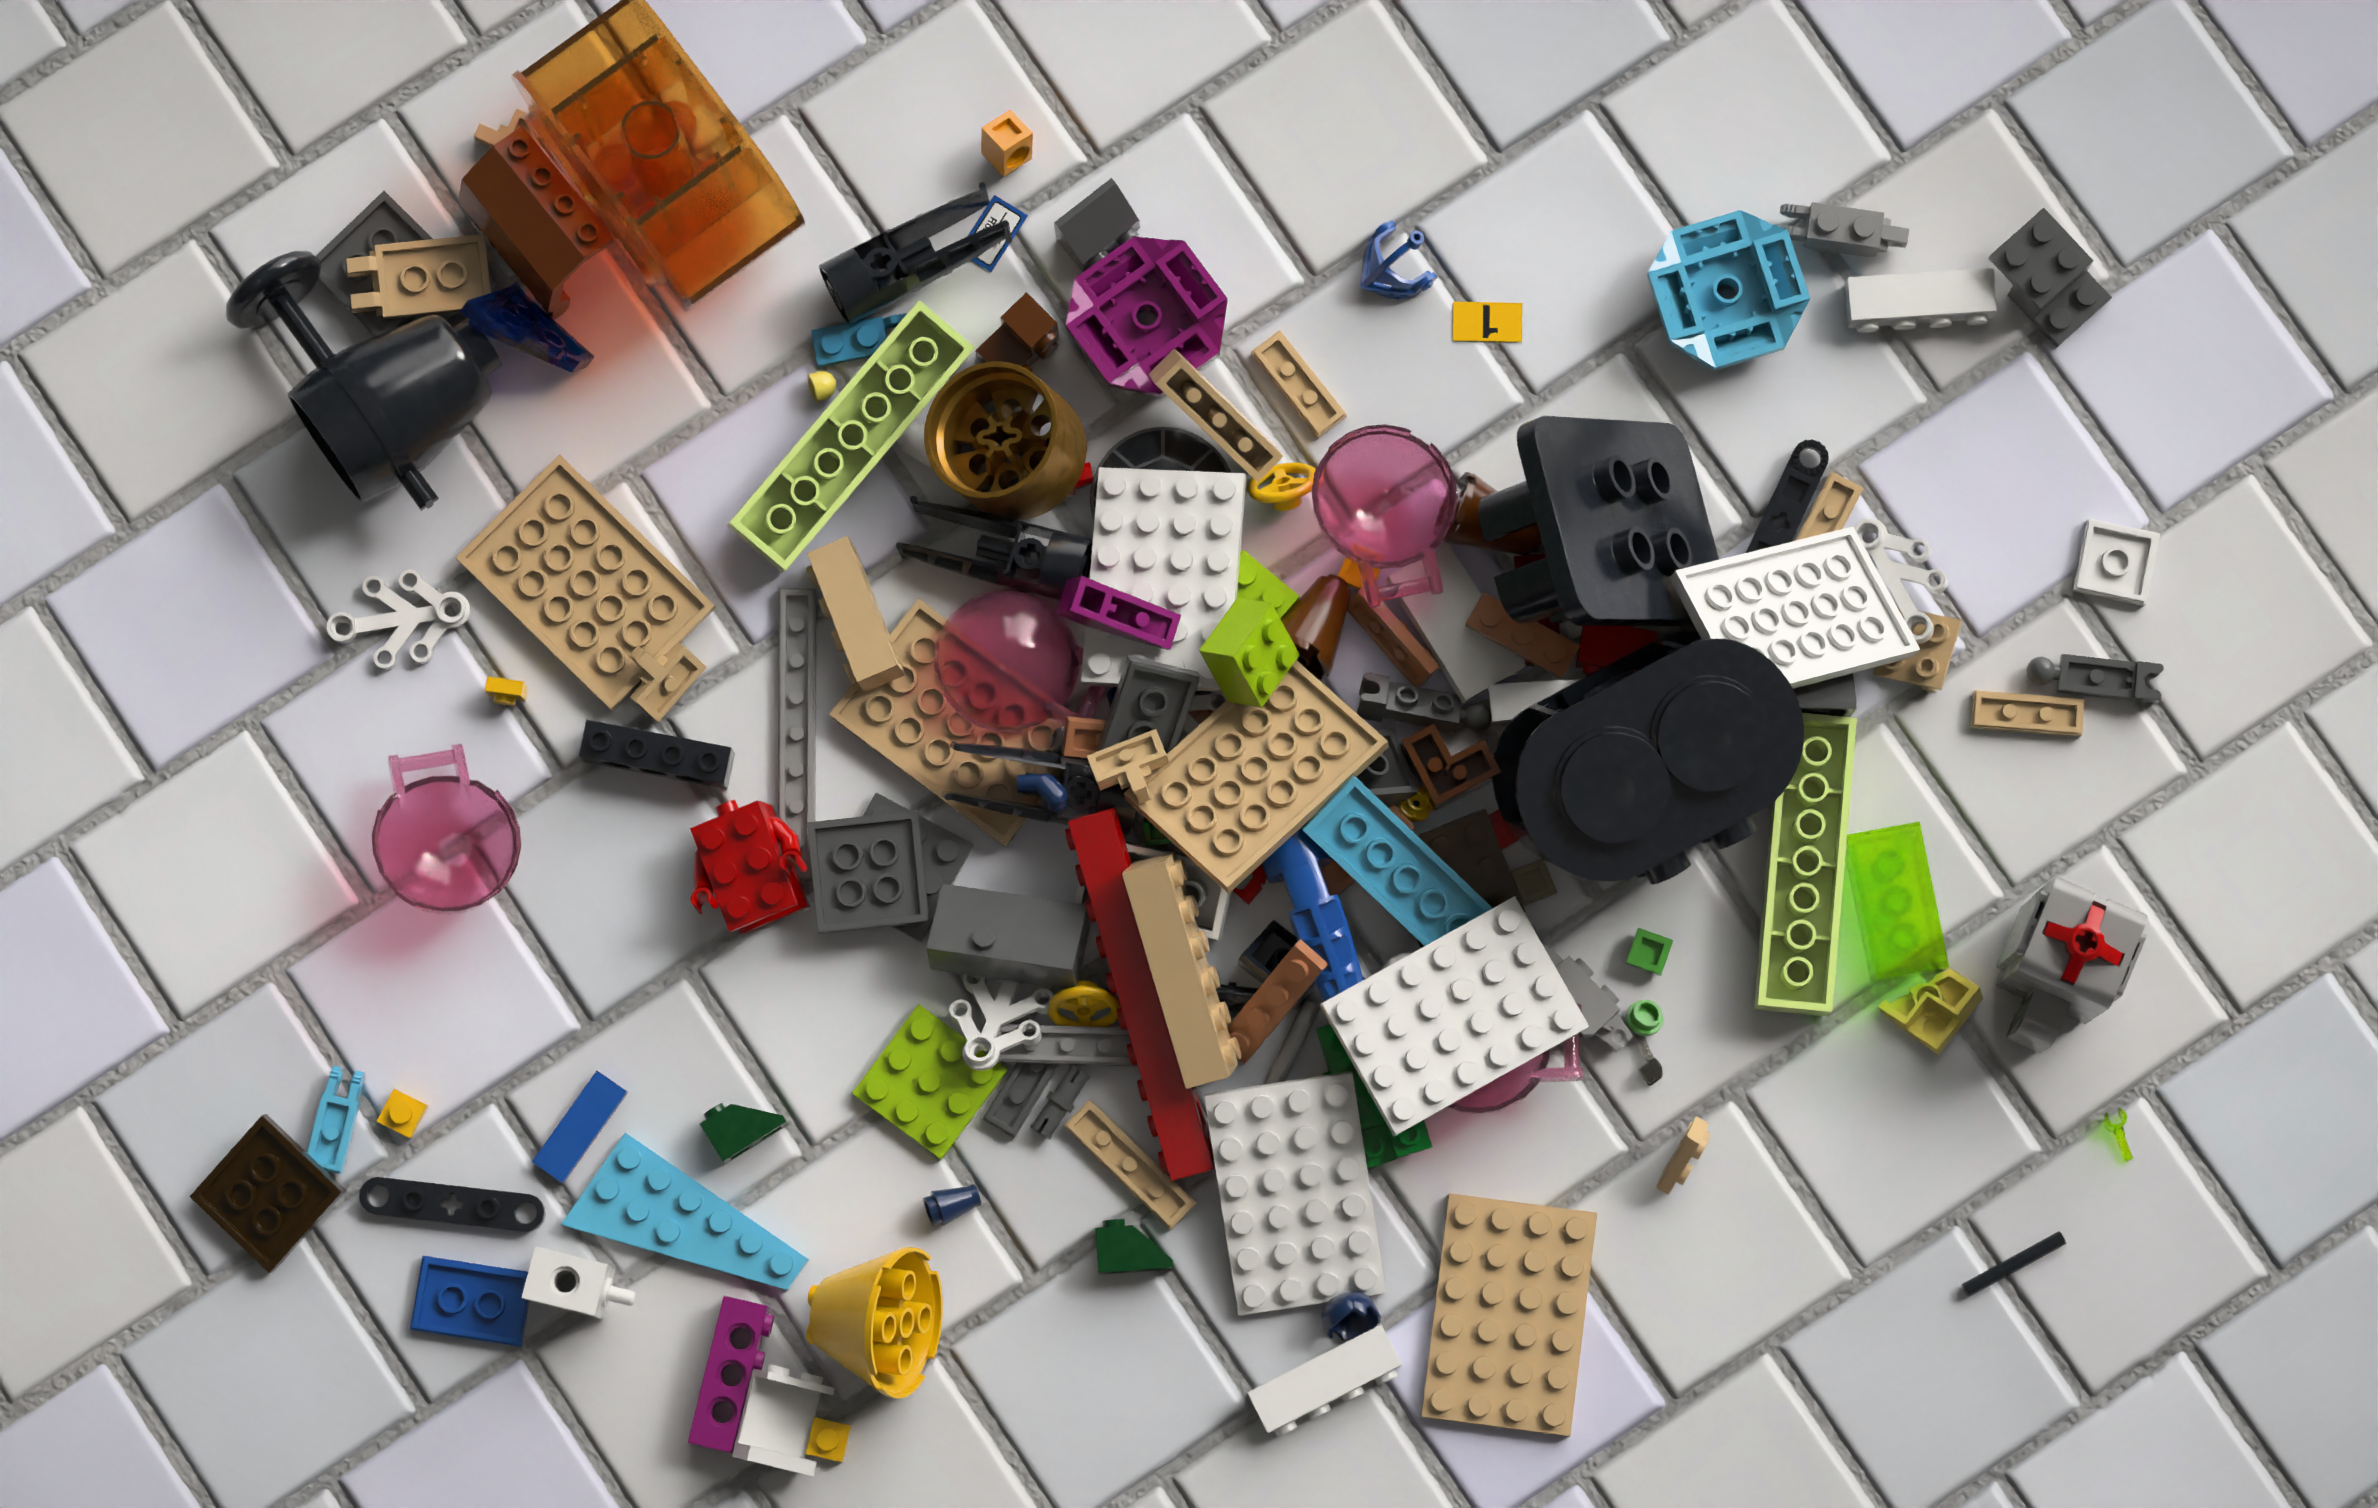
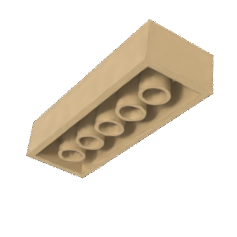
(1181, 969)

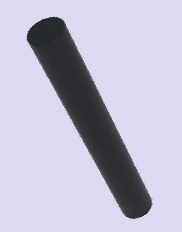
(2013, 1264)

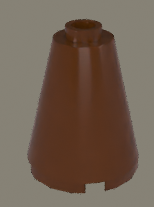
(1467, 528)
(1317, 623)

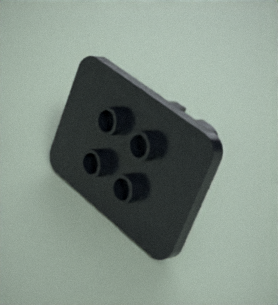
(1613, 518)

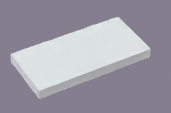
(1463, 655)

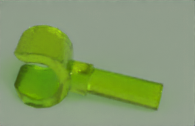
(2119, 1133)

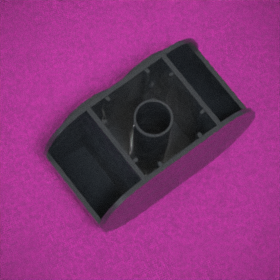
(1650, 758)

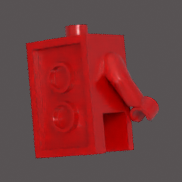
(749, 865)

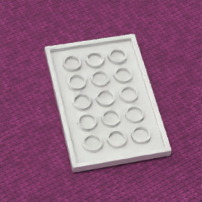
(1173, 545)
(1801, 604)
(1454, 1016)
(1294, 1192)

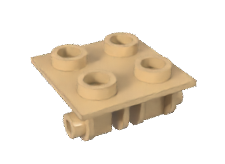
(1932, 661)

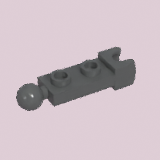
(2097, 677)
(1417, 705)

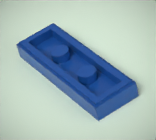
(580, 1127)

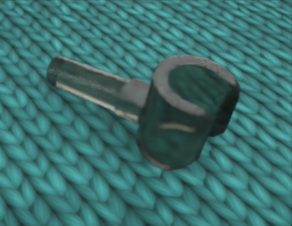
(1652, 1070)

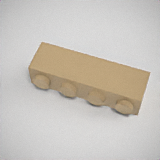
(1215, 415)
(855, 615)

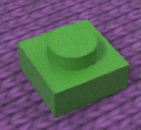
(1649, 952)

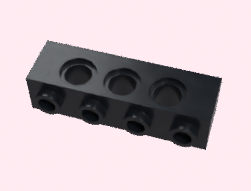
(656, 754)

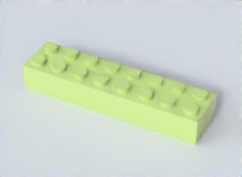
(850, 436)
(1807, 874)

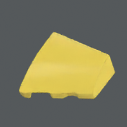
(1935, 1009)

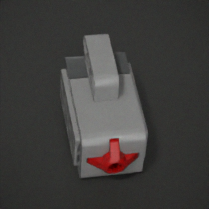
(2067, 959)

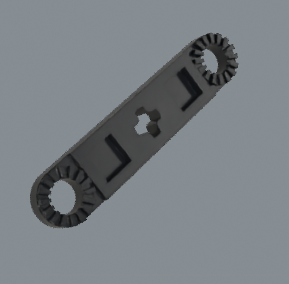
(1790, 497)
(425, 1202)

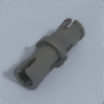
(1060, 1102)

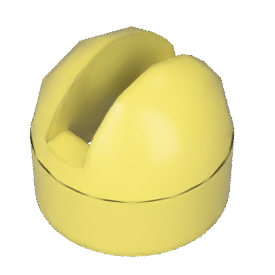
(821, 385)

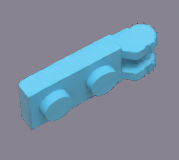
(335, 1122)

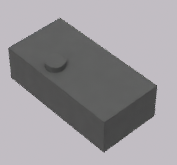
(1008, 936)

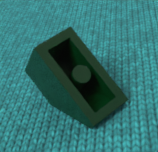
(739, 1128)
(1127, 1250)

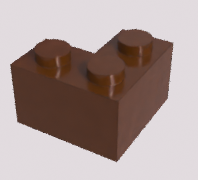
(1023, 336)
(1447, 776)

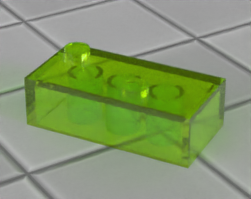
(1895, 903)

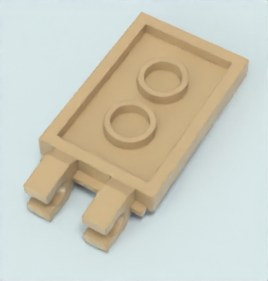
(422, 276)

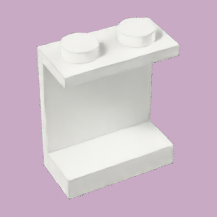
(779, 1419)

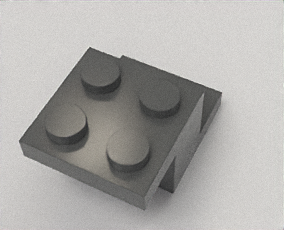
(2050, 277)

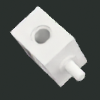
(592, 1285)

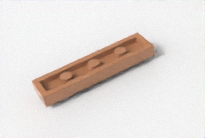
(1275, 998)

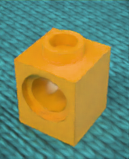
(1006, 143)

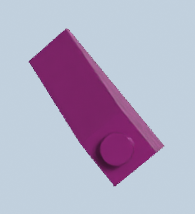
(1117, 613)

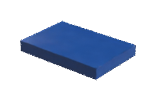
(470, 1301)

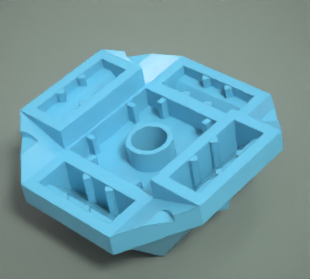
(1738, 253)

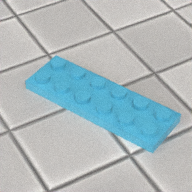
(1393, 863)

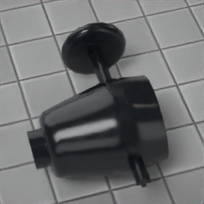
(384, 402)

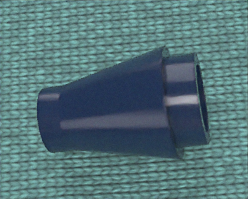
(950, 1204)

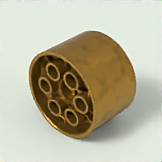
(1046, 468)

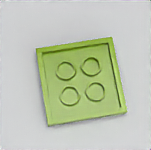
(925, 1083)

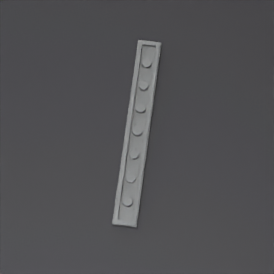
(797, 715)

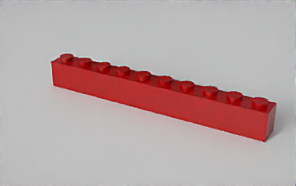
(1174, 1109)

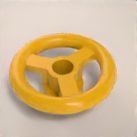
(1284, 490)
(1084, 1002)

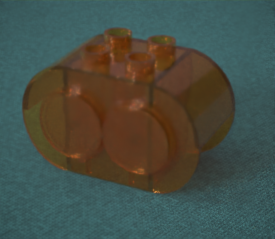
(656, 153)

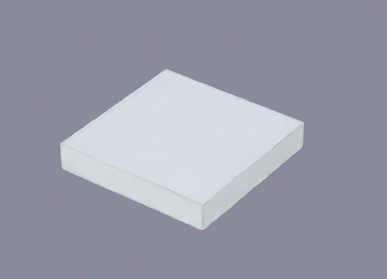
(2116, 562)

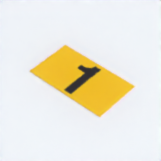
(1487, 321)

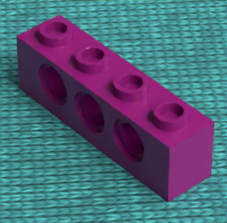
(732, 1316)

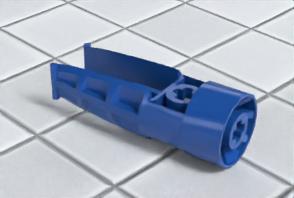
(1316, 915)

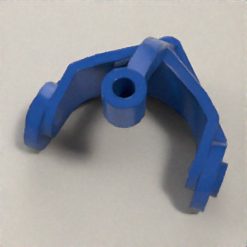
(1377, 271)

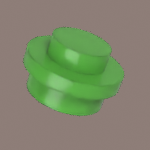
(1644, 1017)

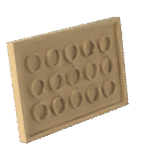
(584, 581)
(915, 724)
(1257, 775)
(1509, 1314)

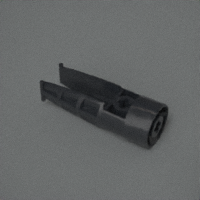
(907, 254)
(1061, 560)
(1094, 799)

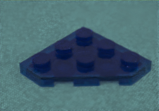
(521, 323)

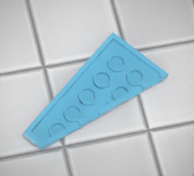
(665, 1211)

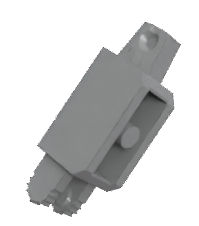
(1844, 229)
(1597, 1003)

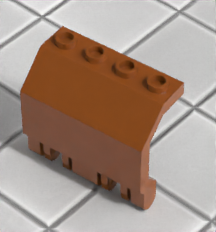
(532, 217)

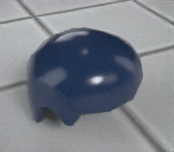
(1350, 1315)

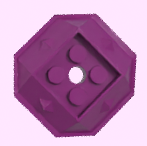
(1141, 278)

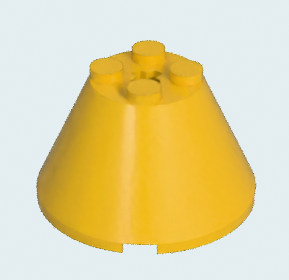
(880, 1319)

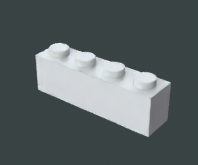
(1920, 298)
(1324, 1380)

